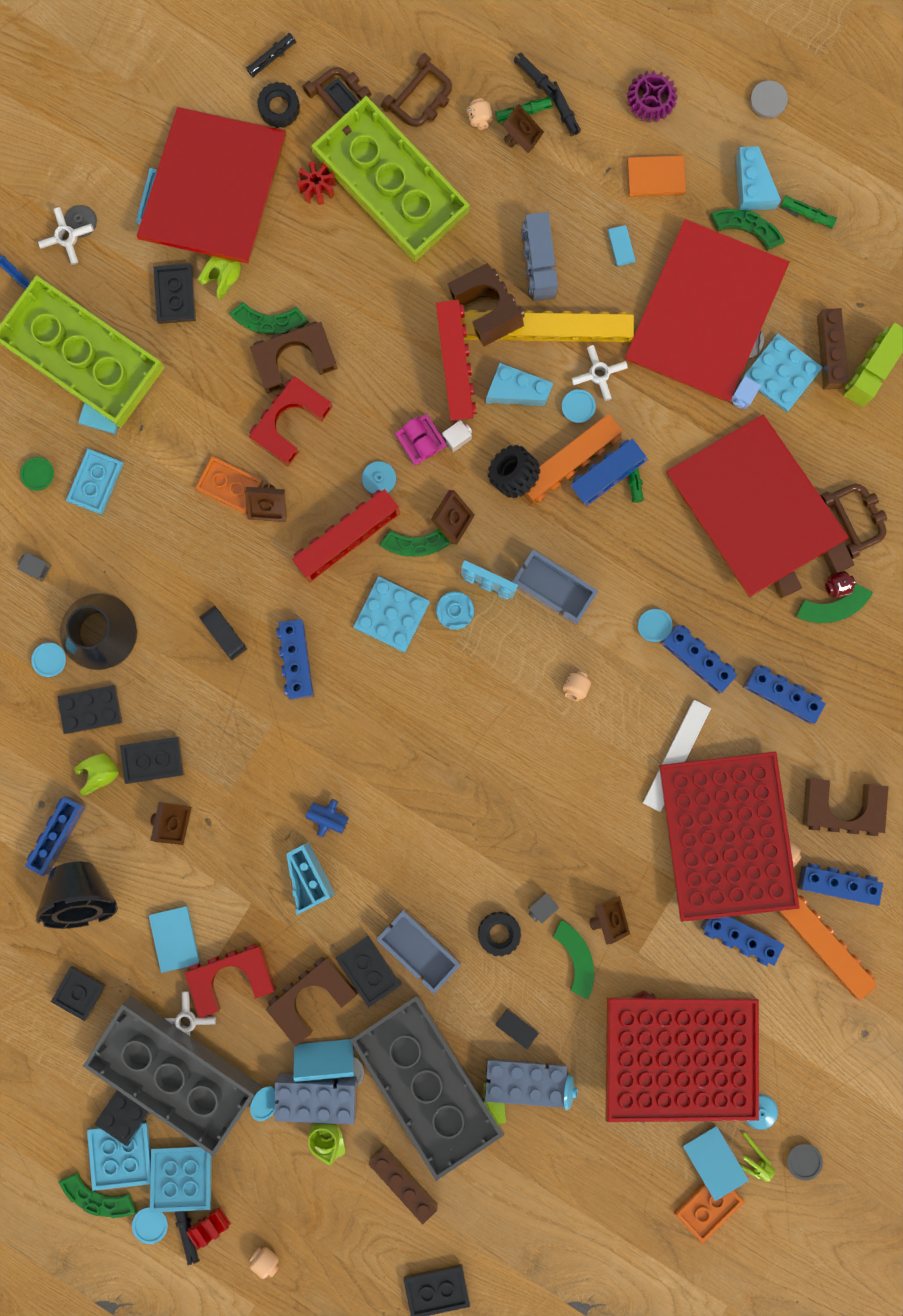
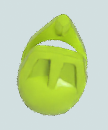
(224, 270)
(100, 770)
(327, 1140)

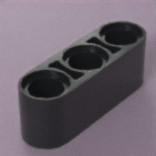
(223, 632)

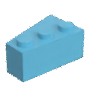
(754, 181)
(518, 387)
(308, 878)

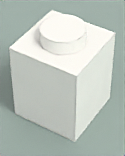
(457, 435)

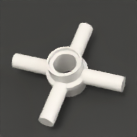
(60, 231)
(607, 370)
(187, 1013)

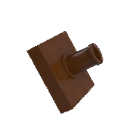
(522, 129)
(266, 503)
(452, 517)
(170, 823)
(611, 920)

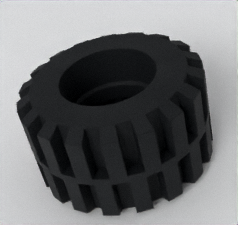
(514, 471)

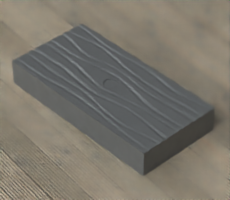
(171, 1075)
(427, 1087)

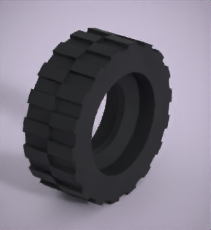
(278, 90)
(514, 934)

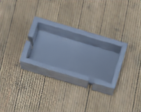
(539, 256)
(554, 587)
(418, 951)
(525, 1083)
(315, 1100)

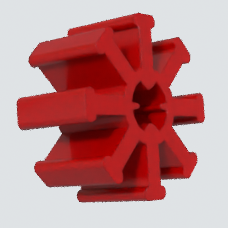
(308, 186)
(208, 1228)

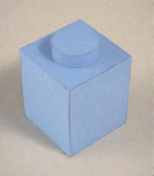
(745, 393)

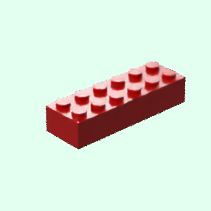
(454, 360)
(346, 535)

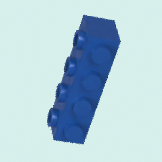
(609, 472)
(296, 659)
(699, 659)
(784, 695)
(55, 835)
(840, 885)
(744, 937)

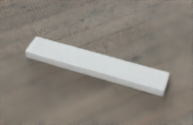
(678, 749)

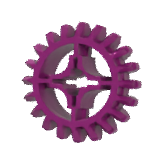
(653, 88)

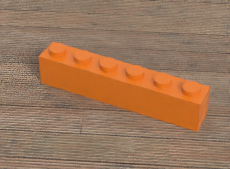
(574, 456)
(829, 949)

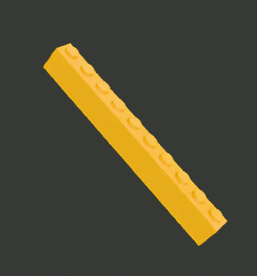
(564, 327)

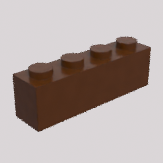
(832, 348)
(403, 1184)

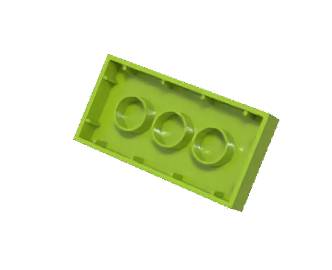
(390, 179)
(79, 351)

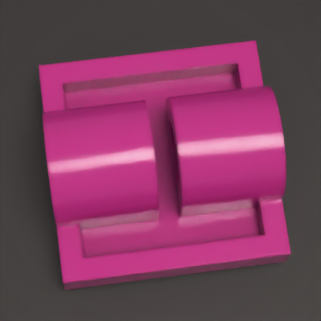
(420, 439)

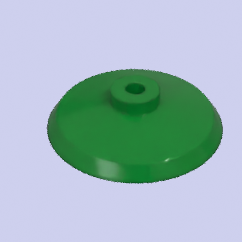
(37, 473)

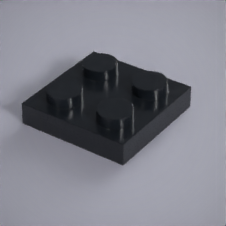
(78, 993)
(122, 1118)

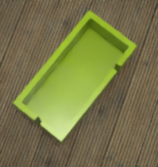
(876, 366)

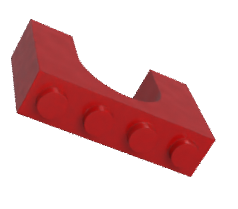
(295, 395)
(201, 978)

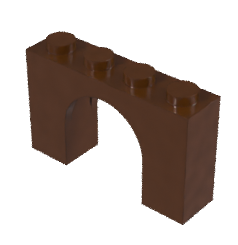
(486, 283)
(310, 337)
(837, 559)
(869, 819)
(284, 1008)

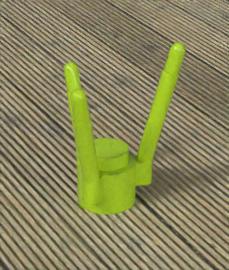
(761, 1169)

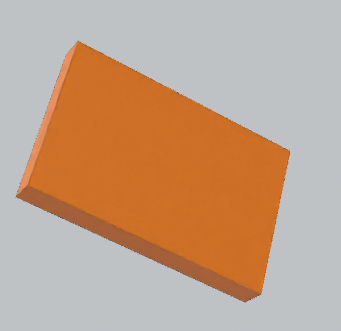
(656, 175)
(226, 483)
(705, 1215)

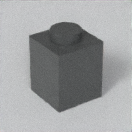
(33, 566)
(542, 908)

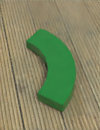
(750, 223)
(267, 324)
(414, 547)
(834, 611)
(580, 956)
(95, 1202)

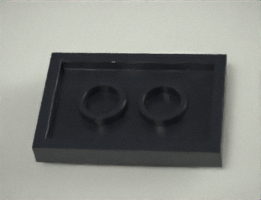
(174, 293)
(89, 709)
(151, 760)
(368, 971)
(437, 1291)

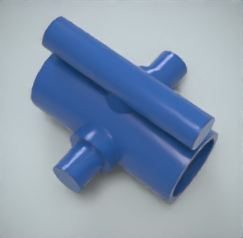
(327, 817)

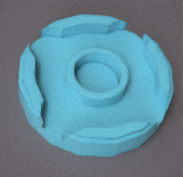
(455, 610)

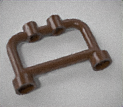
(351, 81)
(429, 113)
(869, 502)

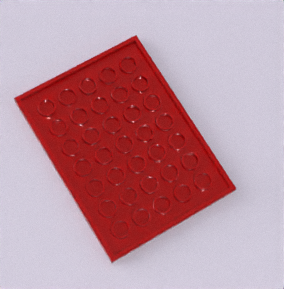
(212, 185)
(707, 310)
(757, 505)
(728, 836)
(682, 1059)

